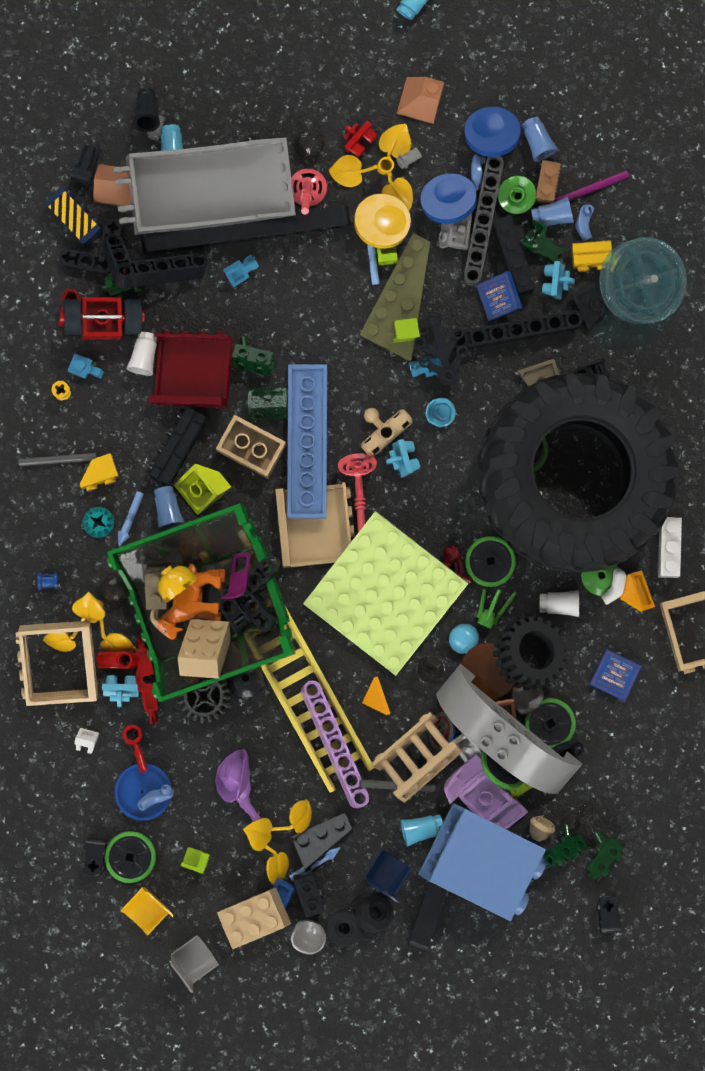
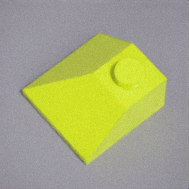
(201, 487)

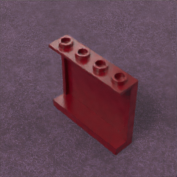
(192, 369)

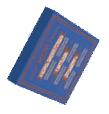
(499, 296)
(615, 675)

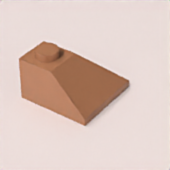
(421, 98)

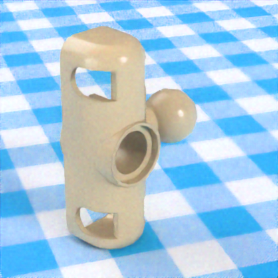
(377, 440)

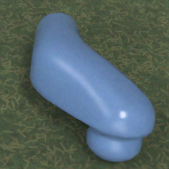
(476, 170)
(582, 222)
(155, 796)

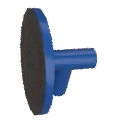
(446, 728)

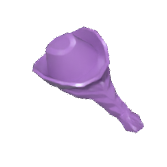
(234, 781)

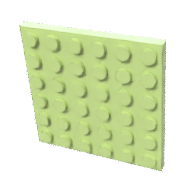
(385, 593)

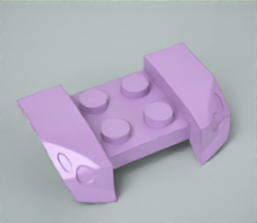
(483, 795)

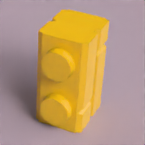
(590, 255)

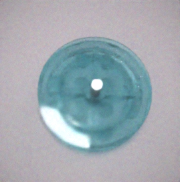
(643, 280)

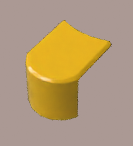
(146, 910)

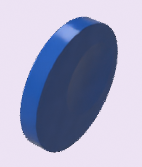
(492, 131)
(448, 198)
(135, 785)

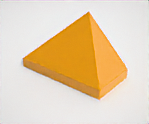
(637, 592)
(375, 697)

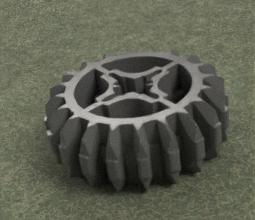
(217, 707)

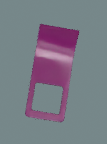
(238, 580)

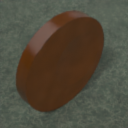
(481, 663)

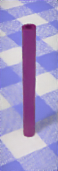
(595, 186)

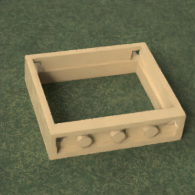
(665, 606)
(58, 697)

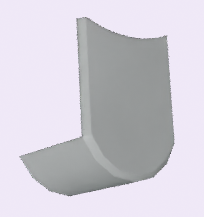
(193, 961)

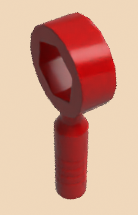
(138, 752)

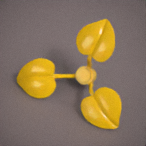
(393, 141)
(91, 609)
(260, 835)

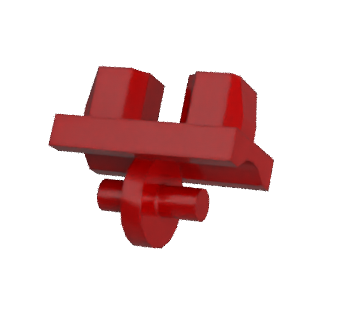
(365, 132)

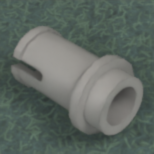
(156, 135)
(408, 158)

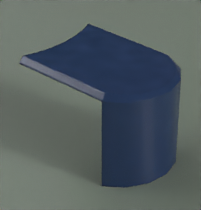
(387, 874)

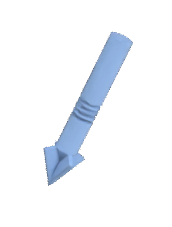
(373, 265)
(123, 534)
(329, 855)

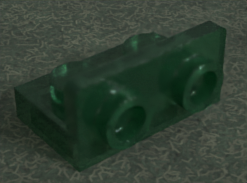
(267, 403)

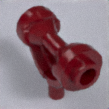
(453, 556)

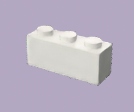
(670, 548)

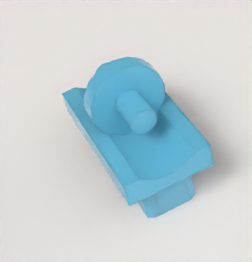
(560, 280)
(400, 457)
(120, 692)

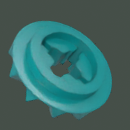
(107, 520)

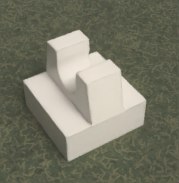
(87, 739)

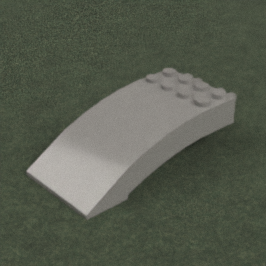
(208, 186)

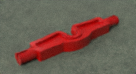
(146, 668)

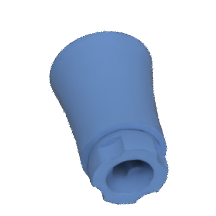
(538, 139)
(553, 213)
(167, 508)

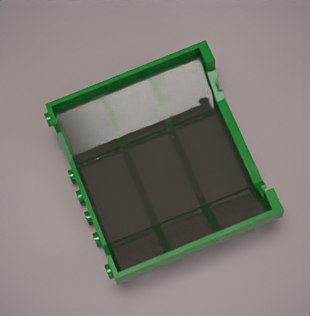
(208, 546)

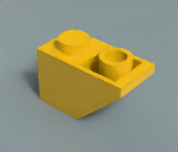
(99, 471)

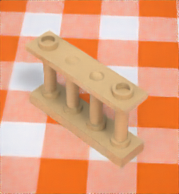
(433, 766)

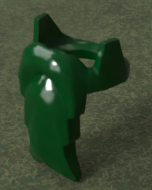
(538, 243)

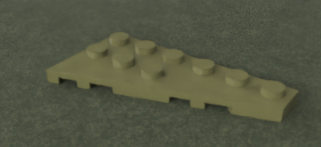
(399, 299)

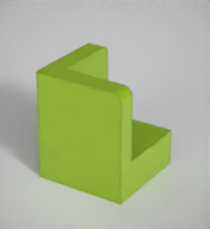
(387, 256)
(406, 330)
(195, 860)

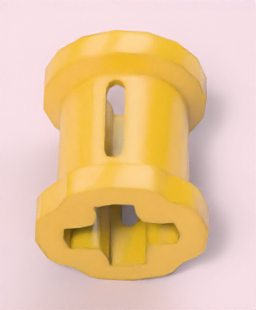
(60, 384)

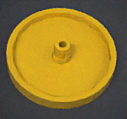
(382, 221)

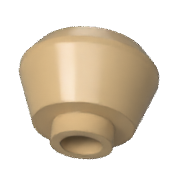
(541, 828)

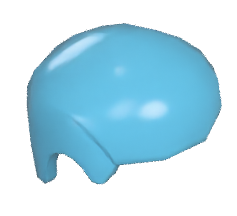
(440, 412)
(463, 638)

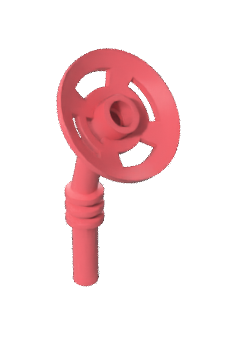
(304, 196)
(357, 471)

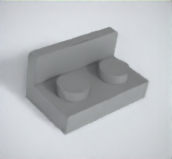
(456, 234)

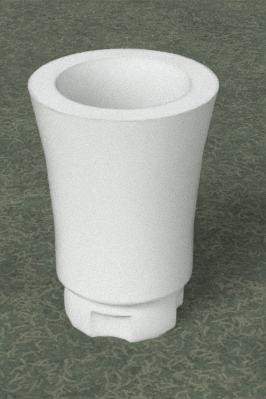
(143, 354)
(560, 603)

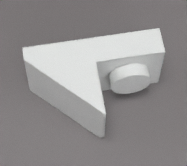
(468, 747)

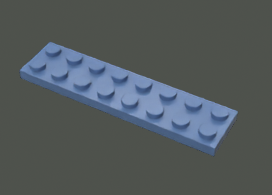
(307, 441)

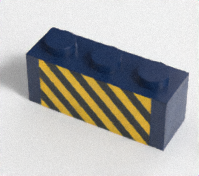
(74, 216)

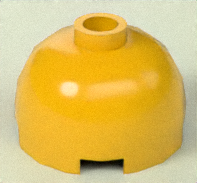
(175, 581)

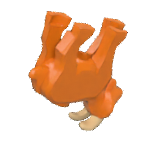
(189, 604)

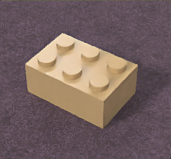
(251, 446)
(204, 648)
(254, 918)

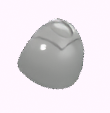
(527, 700)
(308, 937)

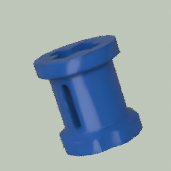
(48, 581)

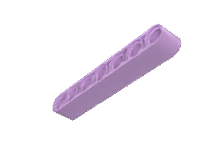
(334, 734)

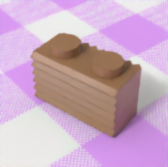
(547, 182)

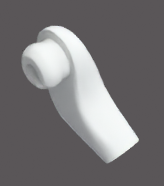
(617, 587)

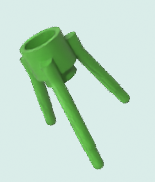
(487, 617)

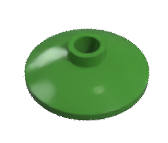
(513, 186)
(595, 584)

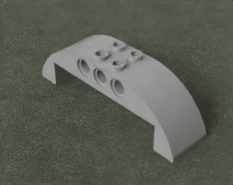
(503, 736)

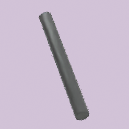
(57, 459)
(390, 785)

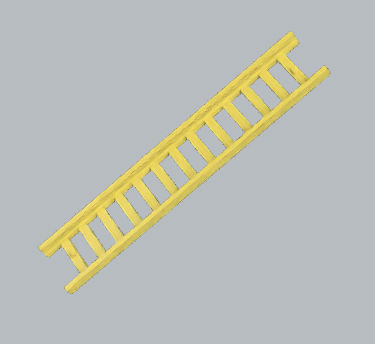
(332, 701)

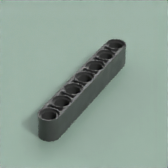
(483, 229)

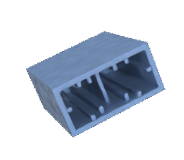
(483, 863)

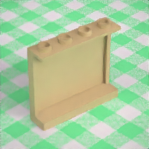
(316, 540)

